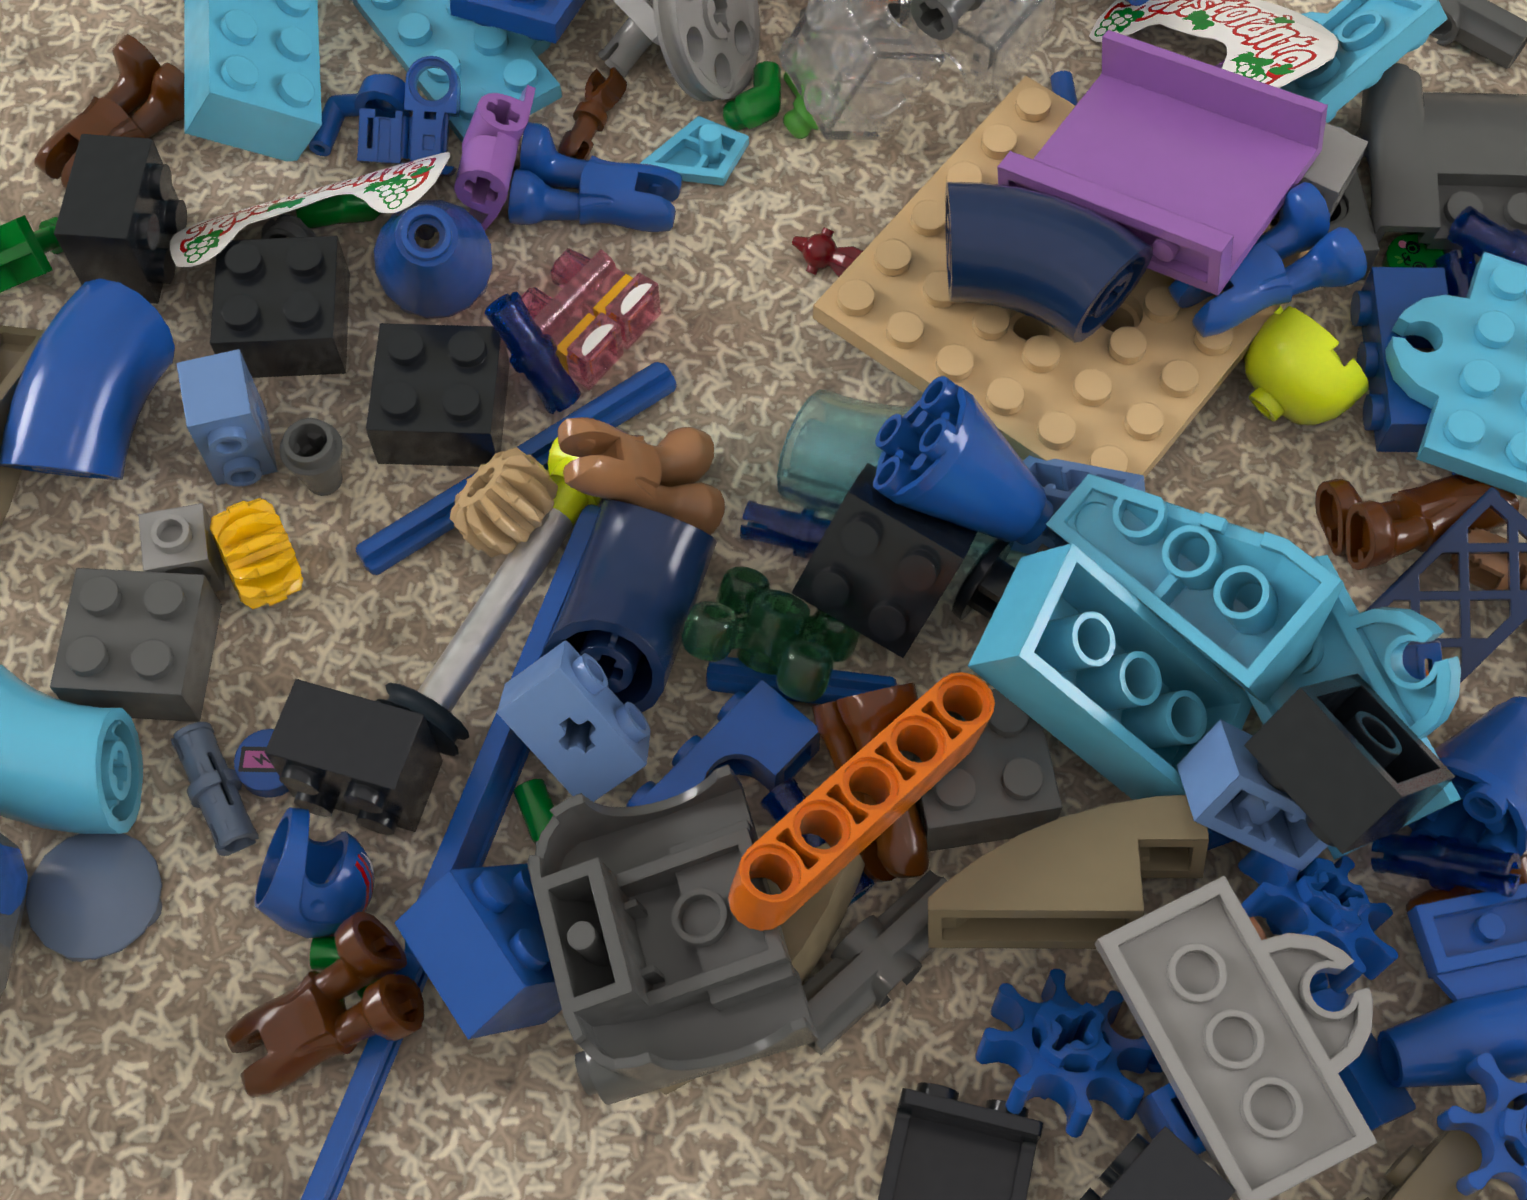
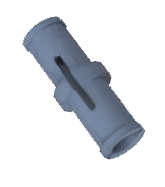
(214, 788)

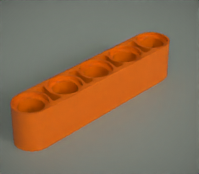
(847, 822)

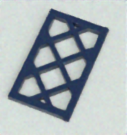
(1455, 541)

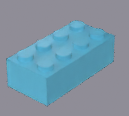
(253, 74)
(1103, 672)

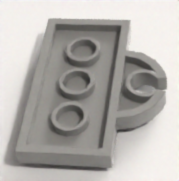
(1245, 1037)

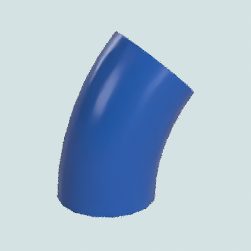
(87, 384)

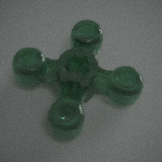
(769, 633)

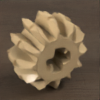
(503, 502)

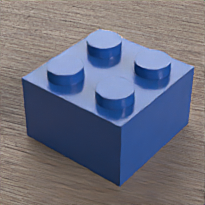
(484, 949)

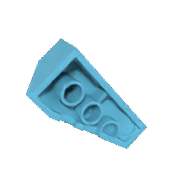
(1225, 589)

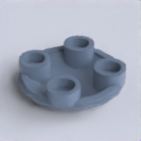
(94, 895)

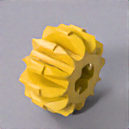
(256, 553)

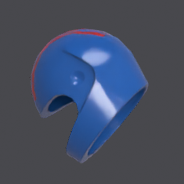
(295, 873)

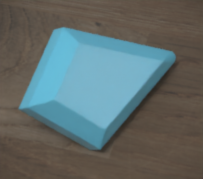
(701, 152)

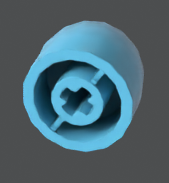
(67, 762)

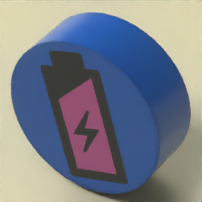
(255, 768)

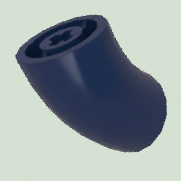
(1039, 256)
(634, 597)

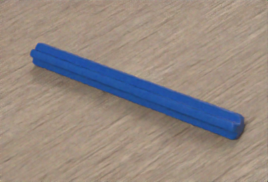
(433, 517)

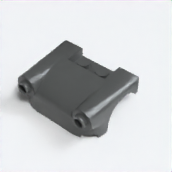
(1441, 155)
(647, 944)

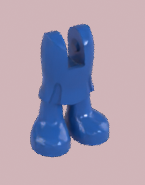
(609, 191)
(1262, 279)

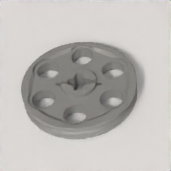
(710, 35)

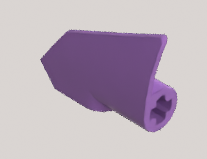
(491, 152)

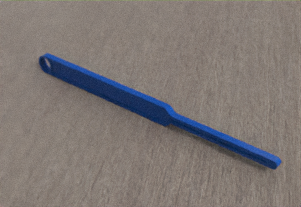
(462, 847)

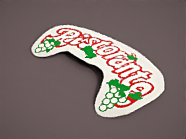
(1260, 37)
(383, 190)

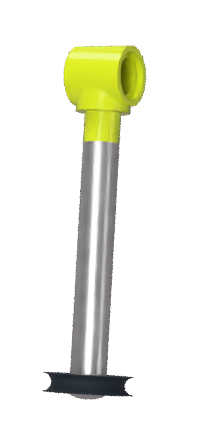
(491, 615)

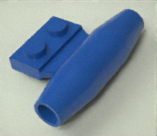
(1479, 959)

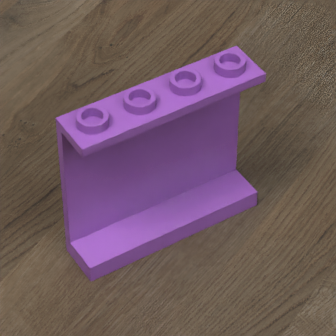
(1178, 157)

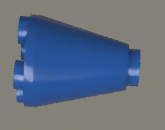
(439, 278)
(959, 467)
(1490, 780)

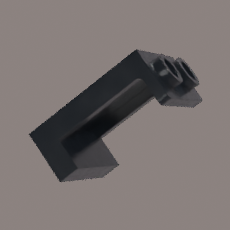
(958, 1148)

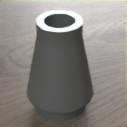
(313, 454)

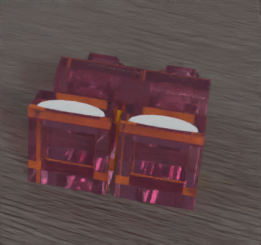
(593, 312)

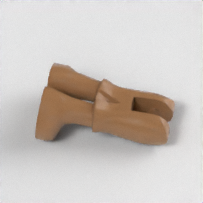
(643, 474)

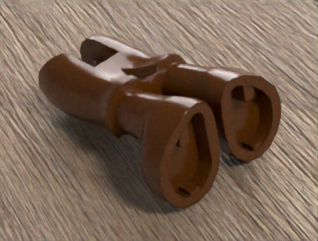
(139, 83)
(1411, 520)
(846, 729)
(312, 1018)

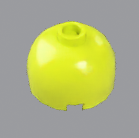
(1300, 372)

